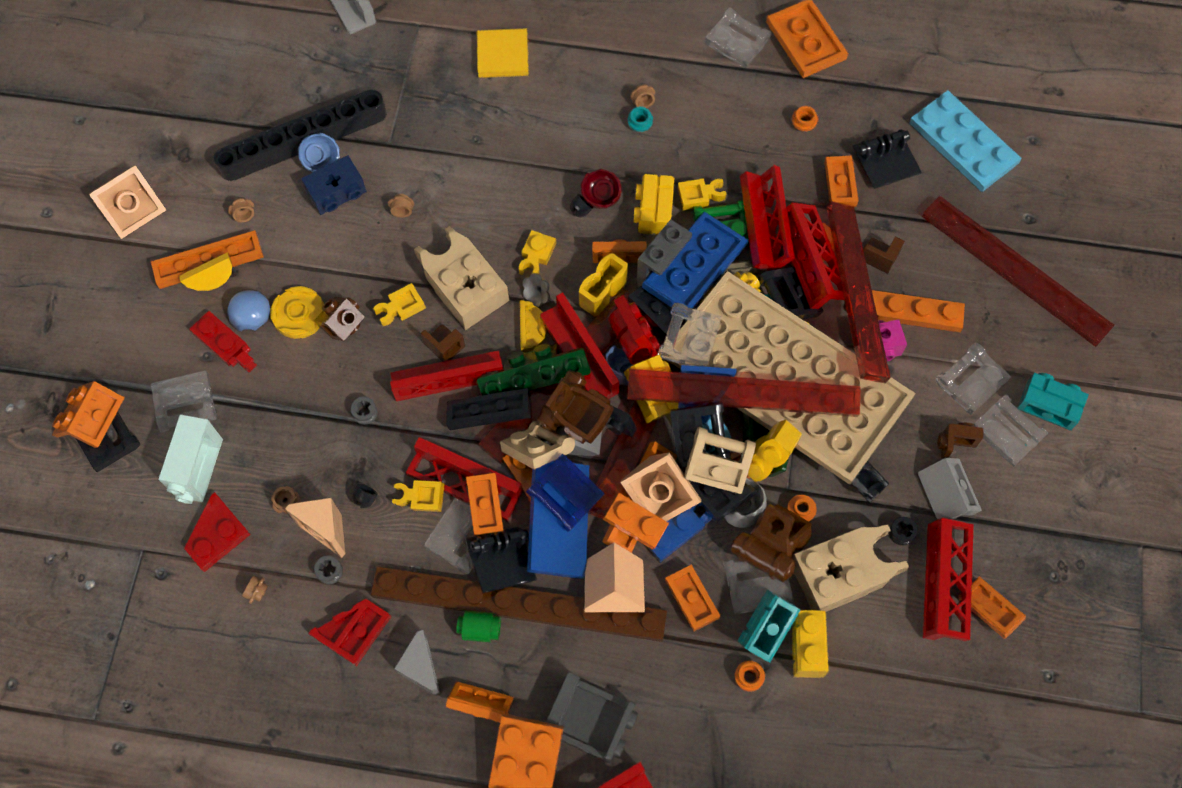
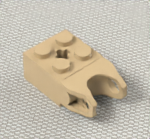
(463, 280)
(852, 561)

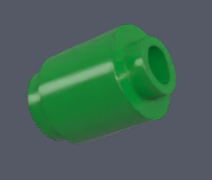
(479, 626)

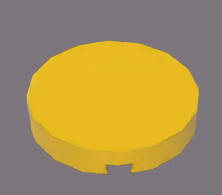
(296, 311)

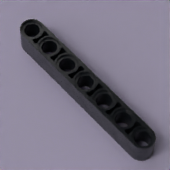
(289, 133)

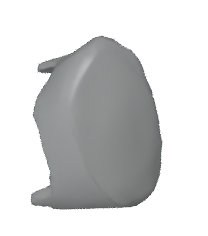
(749, 511)

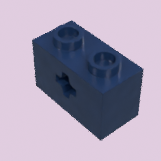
(334, 185)

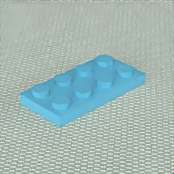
(965, 141)

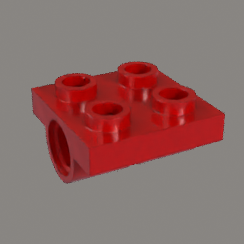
(633, 331)

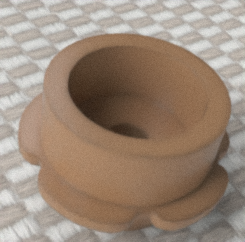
(643, 96)
(401, 205)
(242, 210)
(282, 493)
(255, 589)

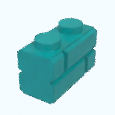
(1053, 400)
(768, 625)

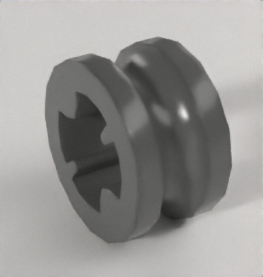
(364, 419)
(321, 575)

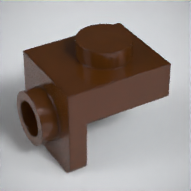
(959, 434)

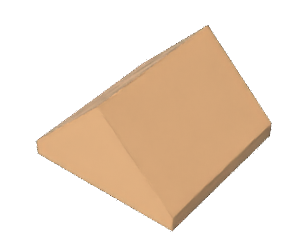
(127, 201)
(660, 487)
(321, 521)
(614, 581)

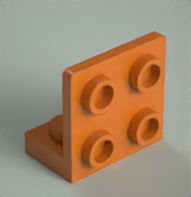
(88, 413)

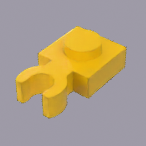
(696, 193)
(536, 250)
(403, 302)
(423, 496)

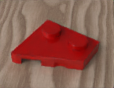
(215, 534)
(353, 631)

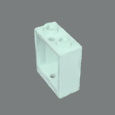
(190, 459)

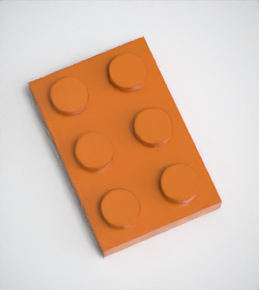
(807, 38)
(525, 753)

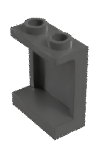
(662, 251)
(592, 718)

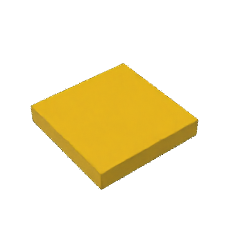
(502, 53)

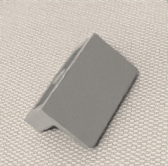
(354, 14)
(949, 489)

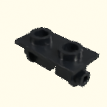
(869, 482)

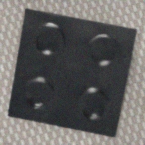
(887, 158)
(500, 559)

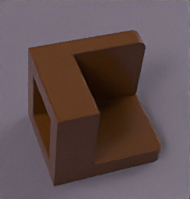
(882, 255)
(443, 342)

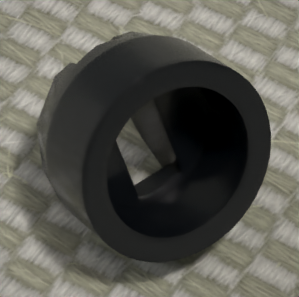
(580, 205)
(364, 494)

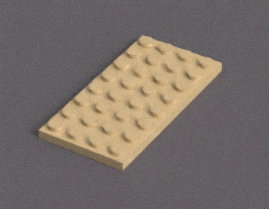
(777, 345)

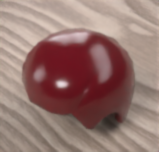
(601, 189)

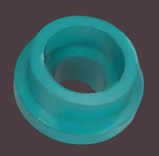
(637, 114)

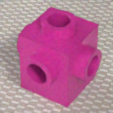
(893, 338)

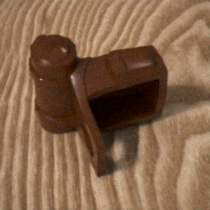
(576, 409)
(773, 542)

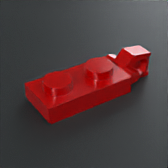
(223, 341)

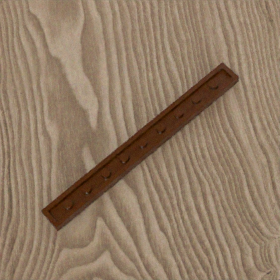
(514, 604)

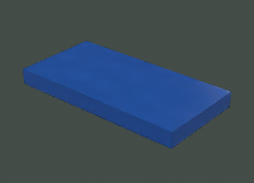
(698, 263)
(550, 545)

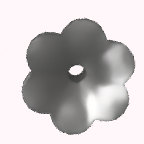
(536, 289)

